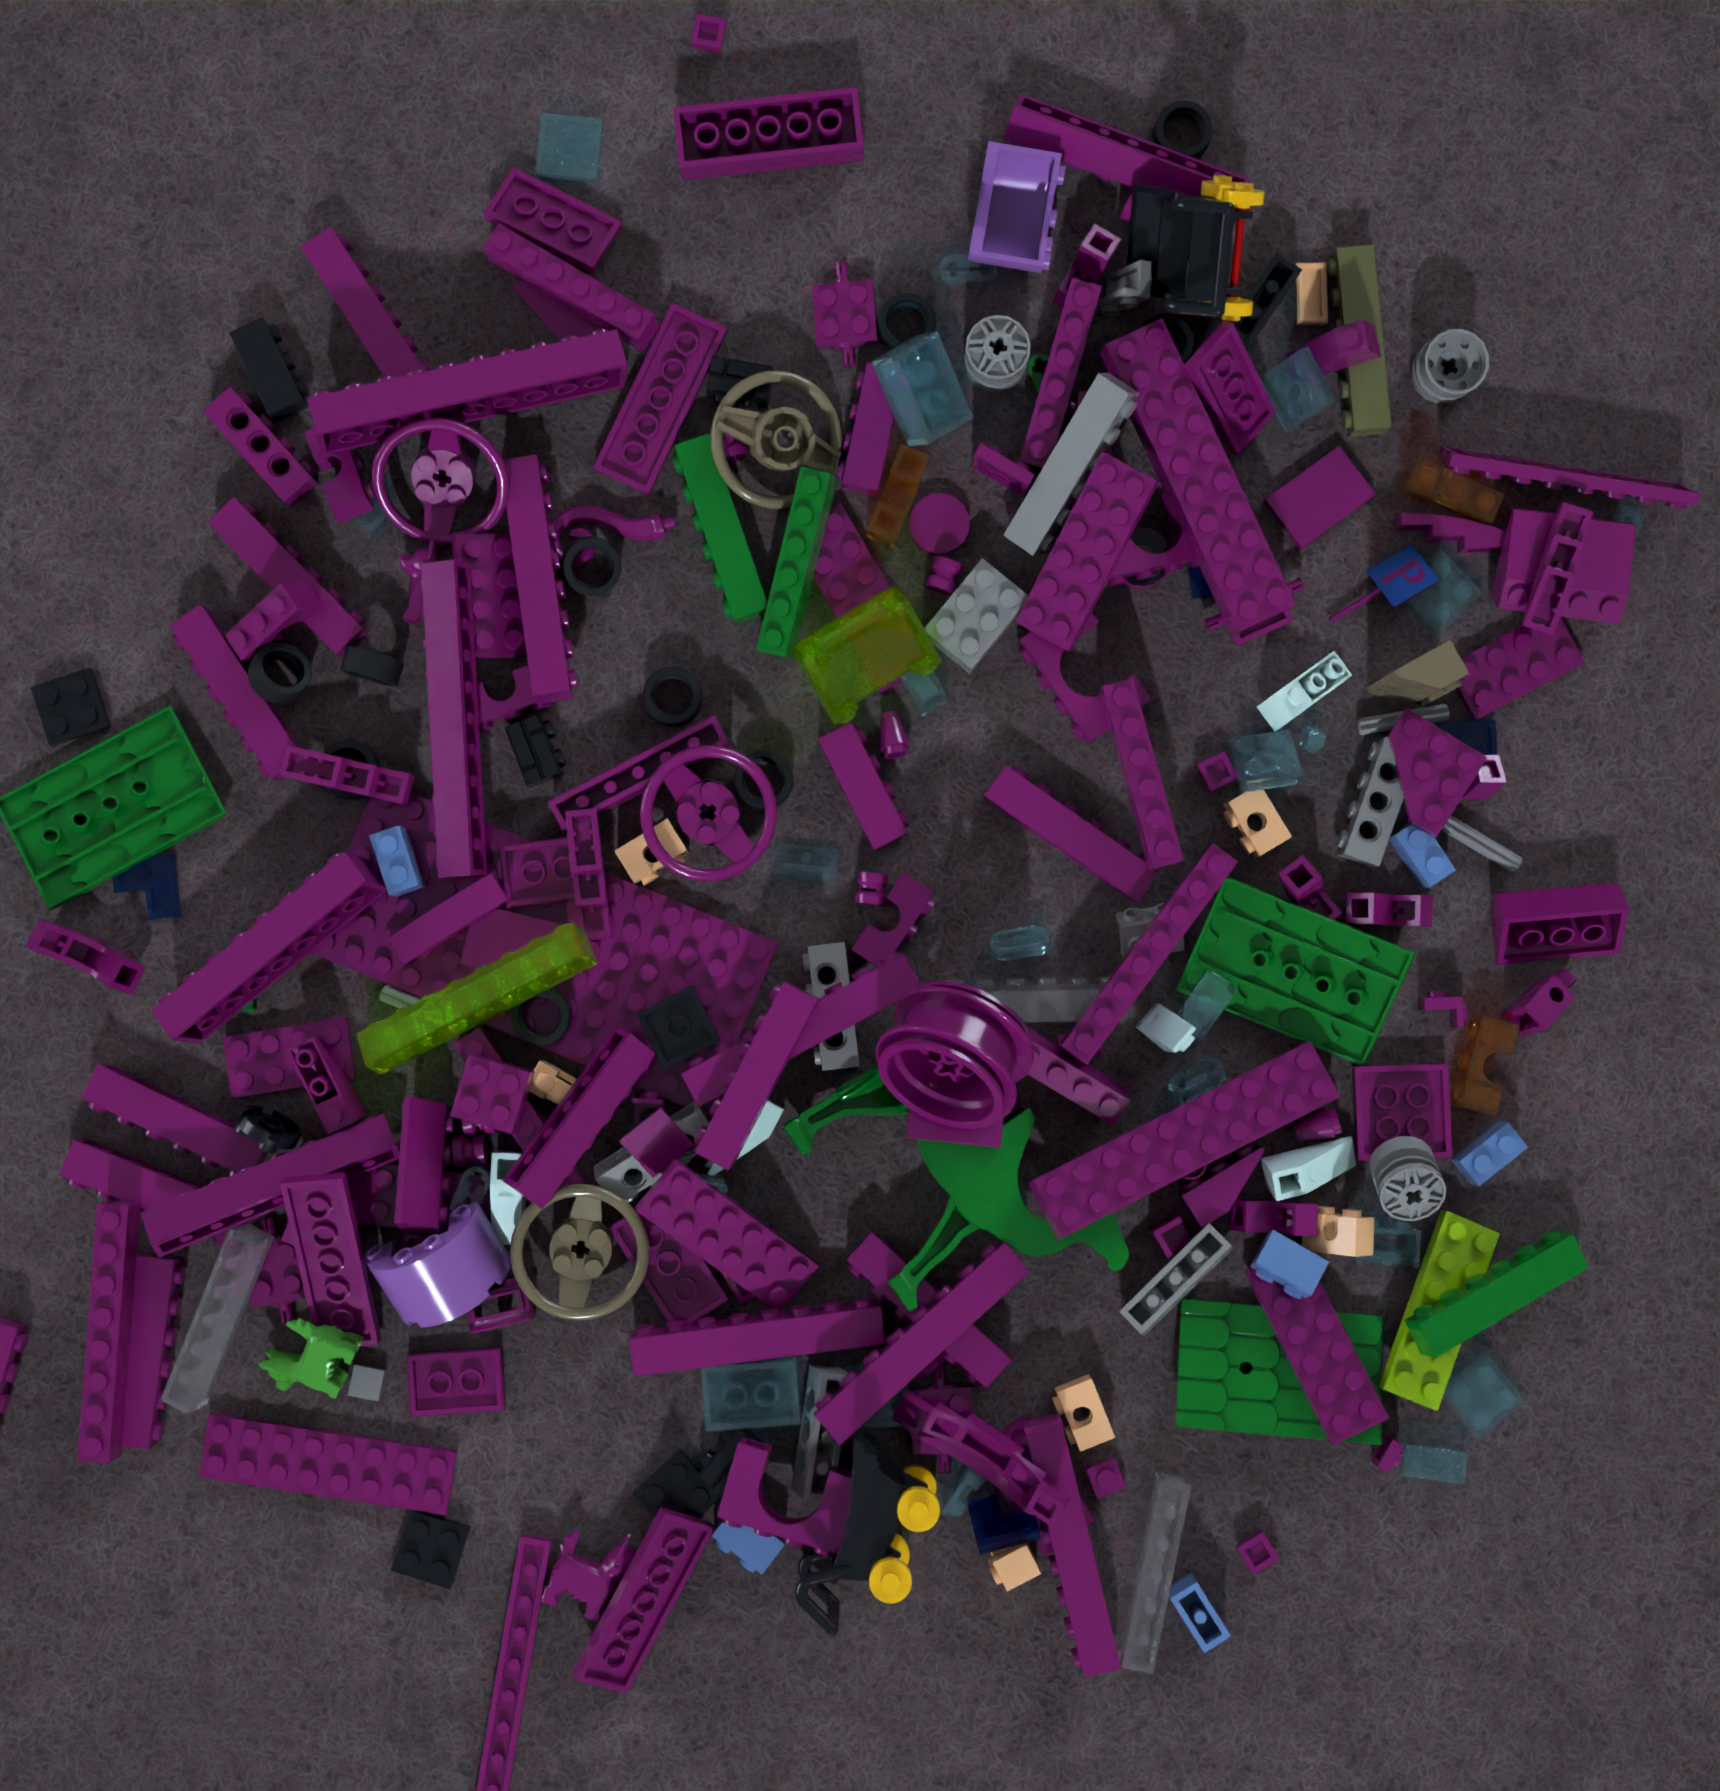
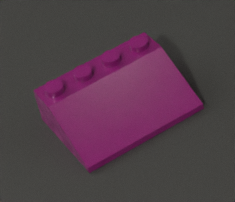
(1601, 572)

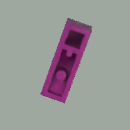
(1344, 346)

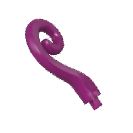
(641, 529)

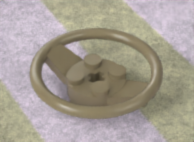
(761, 431)
(575, 1268)

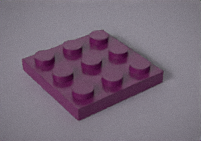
(1402, 1103)

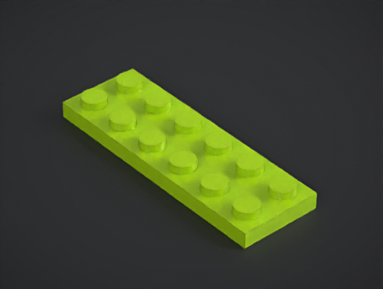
(1453, 1255)

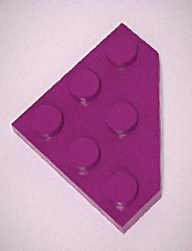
(1431, 770)

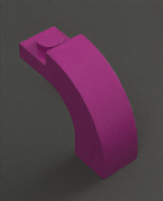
(87, 954)

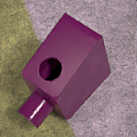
(1541, 1003)

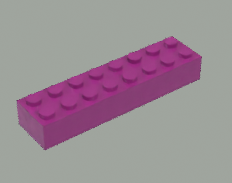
(269, 948)

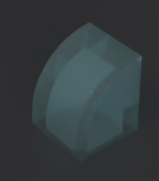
(925, 691)

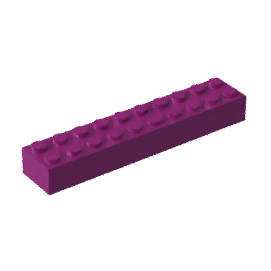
(470, 390)
(1198, 478)
(1183, 1140)

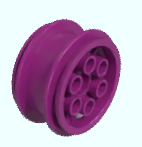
(955, 1054)

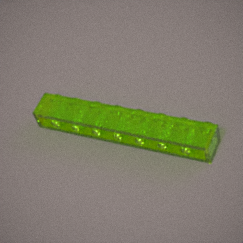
(476, 998)

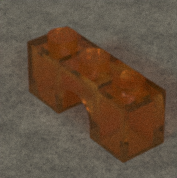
(1436, 484)
(898, 496)
(1473, 1089)

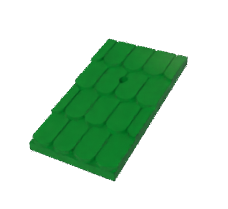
(131, 791)
(1278, 963)
(1219, 1396)

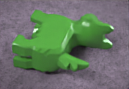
(319, 1361)

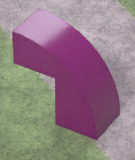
(1090, 261)
(1305, 888)
(1389, 910)
(1267, 1215)

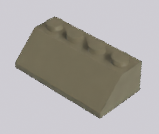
(1423, 677)

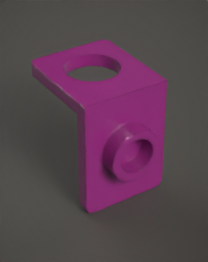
(647, 1099)

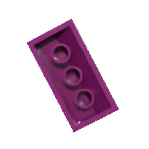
(1558, 923)
(423, 1167)

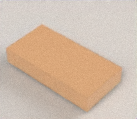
(1311, 295)

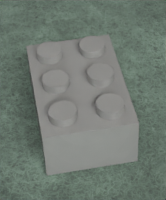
(976, 615)

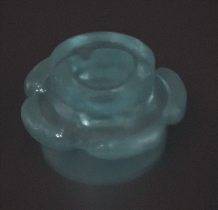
(1311, 738)

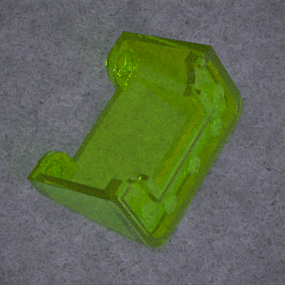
(864, 652)

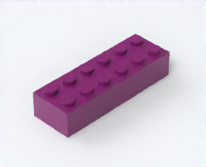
(768, 133)

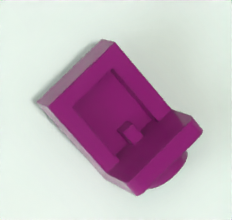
(1438, 1001)

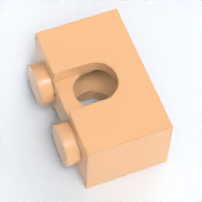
(1272, 831)
(634, 853)
(548, 1085)
(1342, 1233)
(1096, 1427)
(1013, 1565)

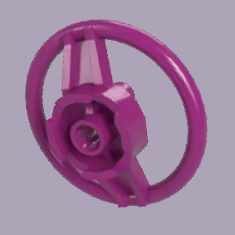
(438, 492)
(722, 826)

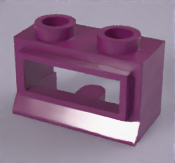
(504, 1318)

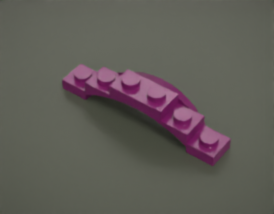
(984, 1452)

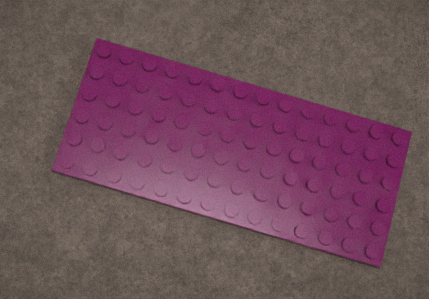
(651, 955)

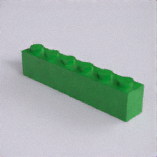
(722, 530)
(797, 562)
(1496, 1293)

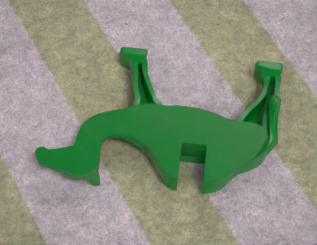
(978, 1181)

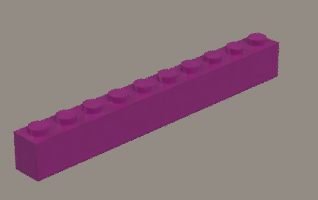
(453, 719)

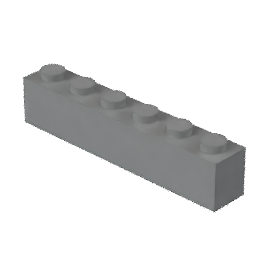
(1071, 463)

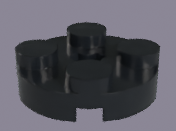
(270, 1131)

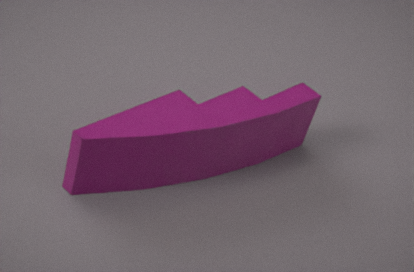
(1469, 535)
(1556, 568)
(346, 775)
(588, 873)
(448, 918)

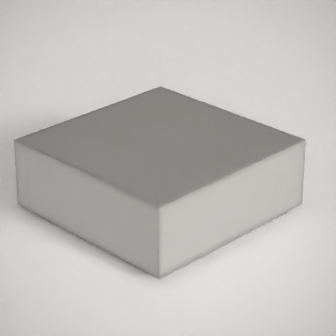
(367, 1382)

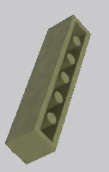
(1358, 299)

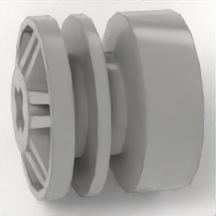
(1466, 363)
(994, 371)
(1407, 1178)

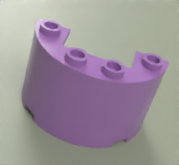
(1016, 208)
(443, 1273)

